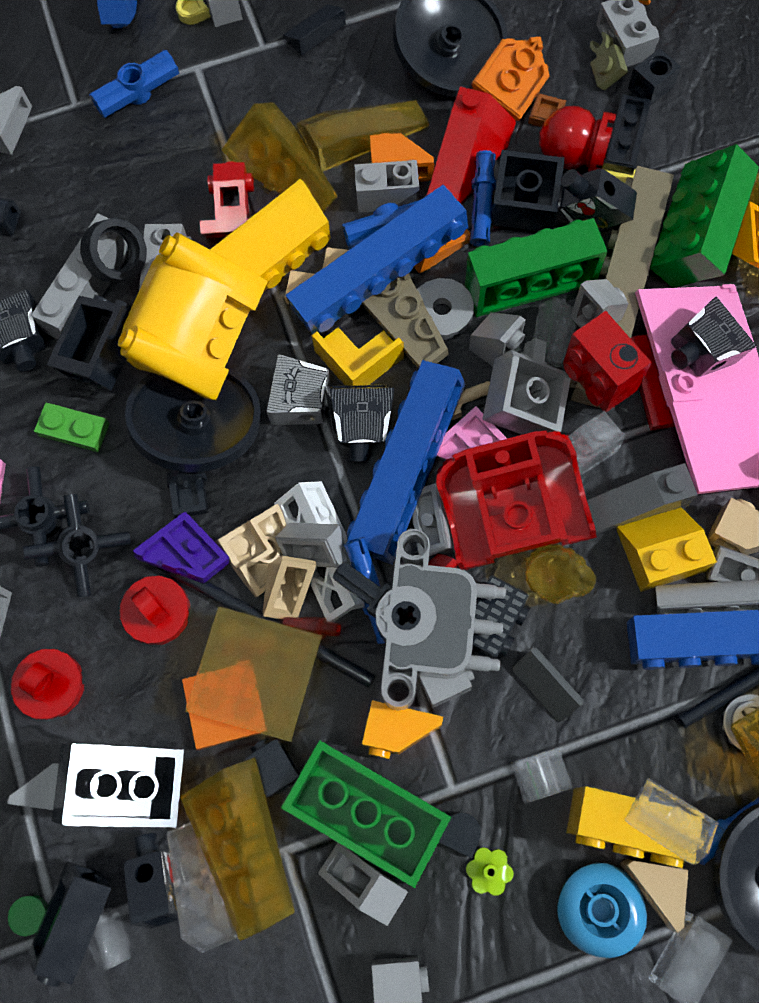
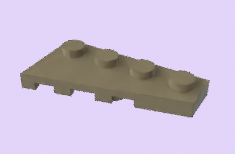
(404, 316)

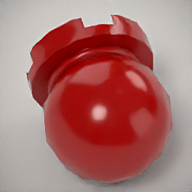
(576, 136)

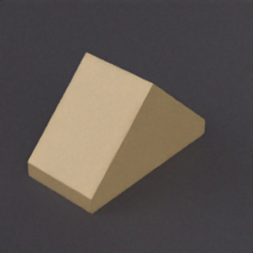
(287, 586)
(663, 888)

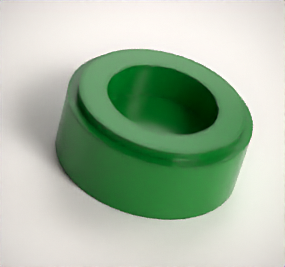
(26, 915)

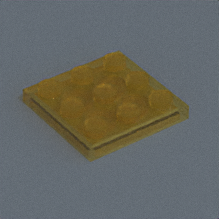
(254, 674)

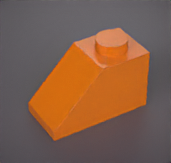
(397, 147)

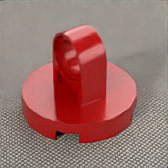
(154, 610)
(47, 684)

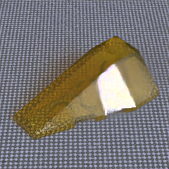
(346, 133)
(277, 153)

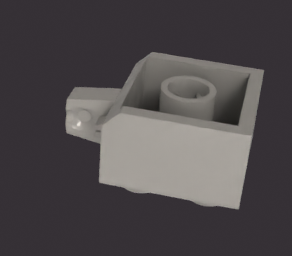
(526, 391)

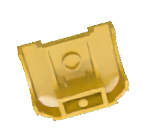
(189, 315)

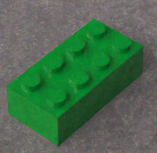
(704, 217)
(534, 266)
(366, 813)

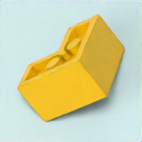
(357, 365)

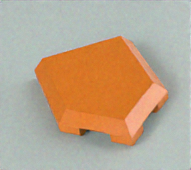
(514, 74)

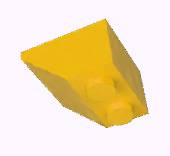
(666, 548)

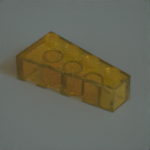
(240, 847)

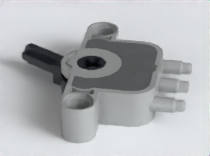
(442, 613)

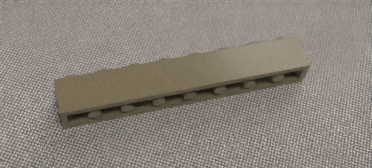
(634, 248)

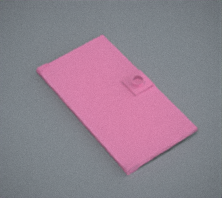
(713, 412)

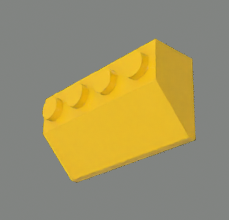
(278, 235)

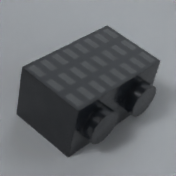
(504, 611)

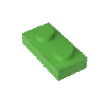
(72, 427)

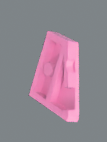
(469, 433)

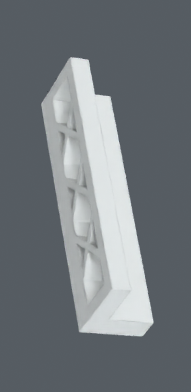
(317, 508)

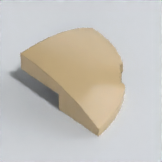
(254, 547)

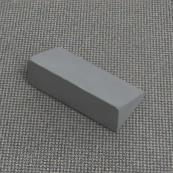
(432, 520)
(312, 542)

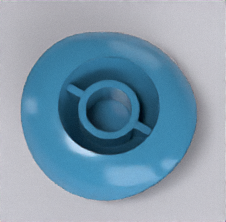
(602, 911)

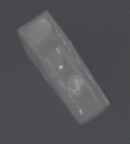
(200, 907)

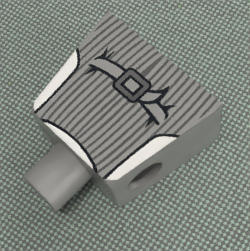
(297, 393)

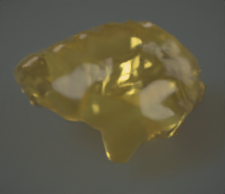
(558, 574)

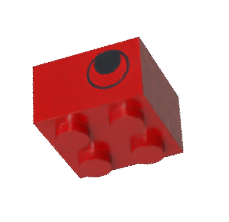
(605, 362)

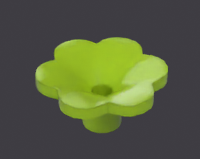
(486, 860)

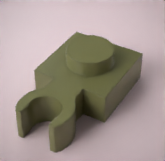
(609, 64)

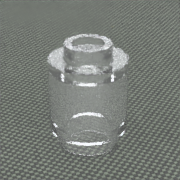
(110, 940)

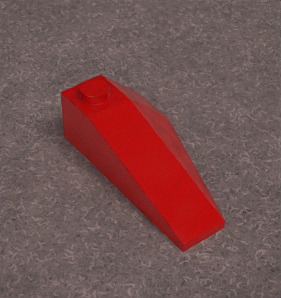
(473, 126)

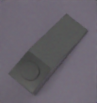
(643, 498)

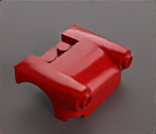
(514, 497)

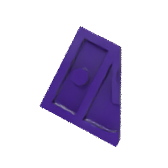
(183, 550)

